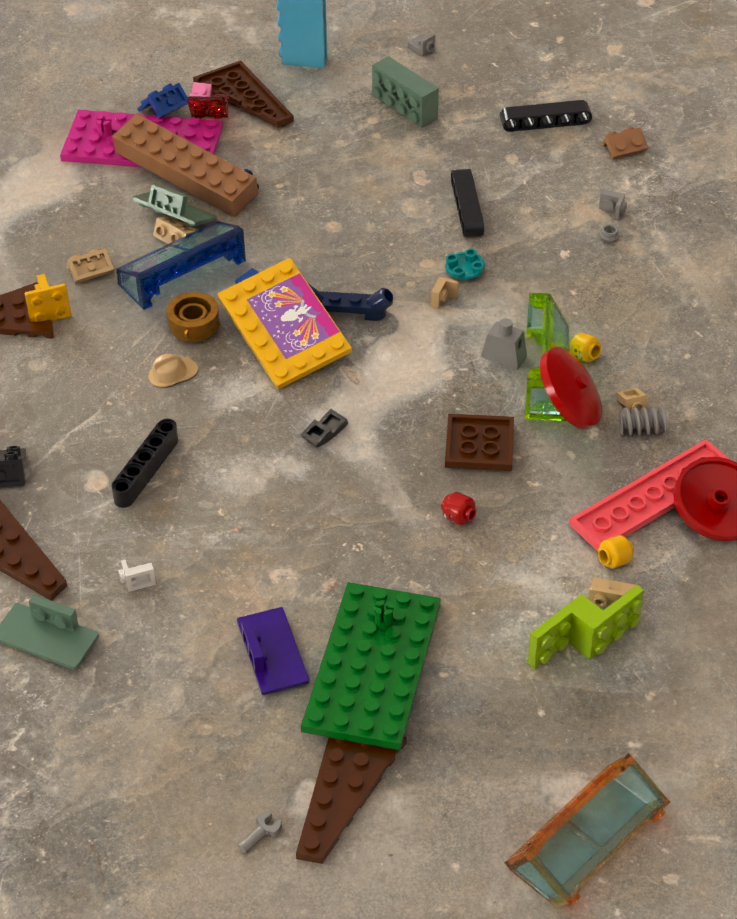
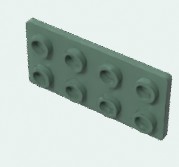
(174, 204)
(47, 632)

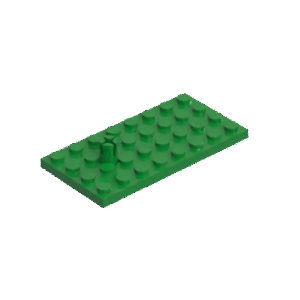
(372, 666)

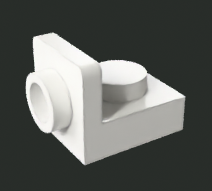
(137, 577)

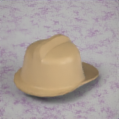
(171, 369)

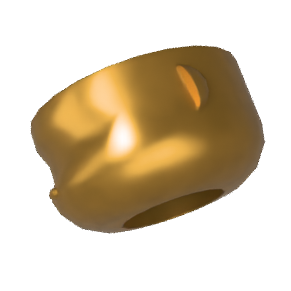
(193, 316)

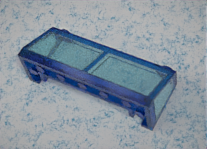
(145, 275)

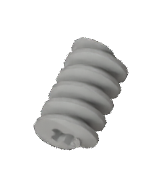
(642, 420)

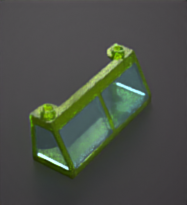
(550, 330)

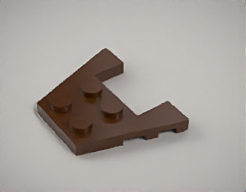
(15, 316)

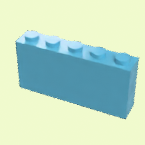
(303, 32)

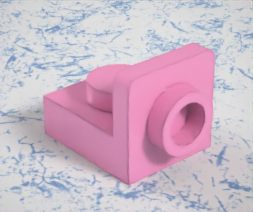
(201, 89)

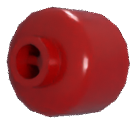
(459, 508)

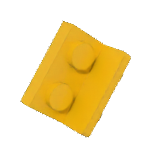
(47, 302)

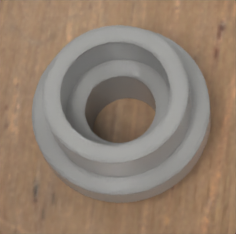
(609, 233)

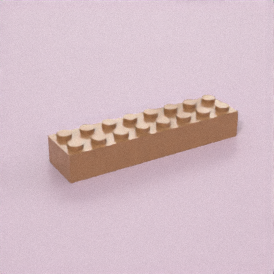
(185, 165)

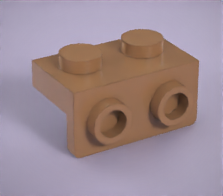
(625, 142)

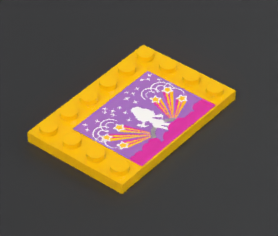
(284, 323)

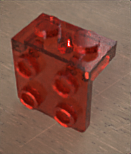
(214, 106)

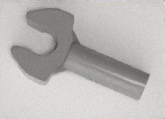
(261, 831)

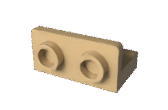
(171, 230)
(90, 265)
(605, 592)

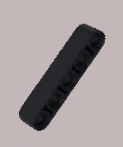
(545, 115)
(467, 202)
(144, 463)

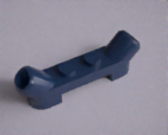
(371, 305)

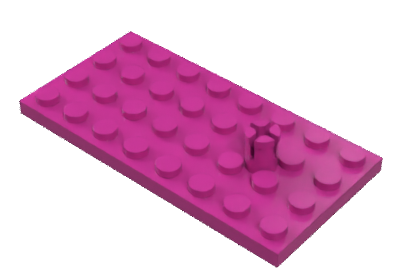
(92, 134)

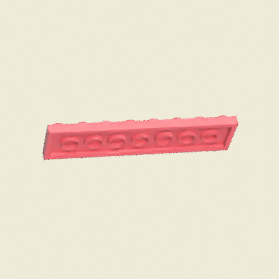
(638, 501)

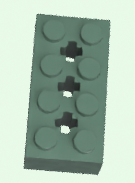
(405, 91)

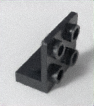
(12, 466)

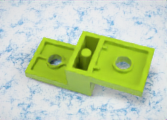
(585, 627)

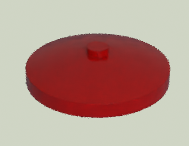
(570, 388)
(708, 497)

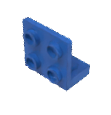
(166, 101)

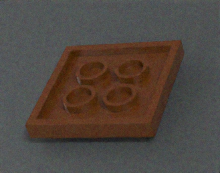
(479, 442)

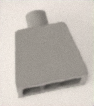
(505, 344)

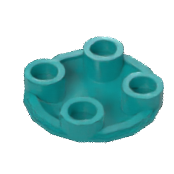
(464, 264)

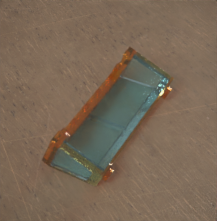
(588, 831)

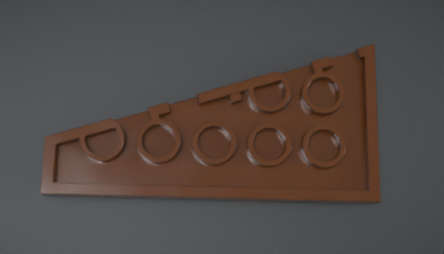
(247, 92)
(25, 560)
(342, 787)

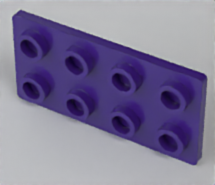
(272, 651)

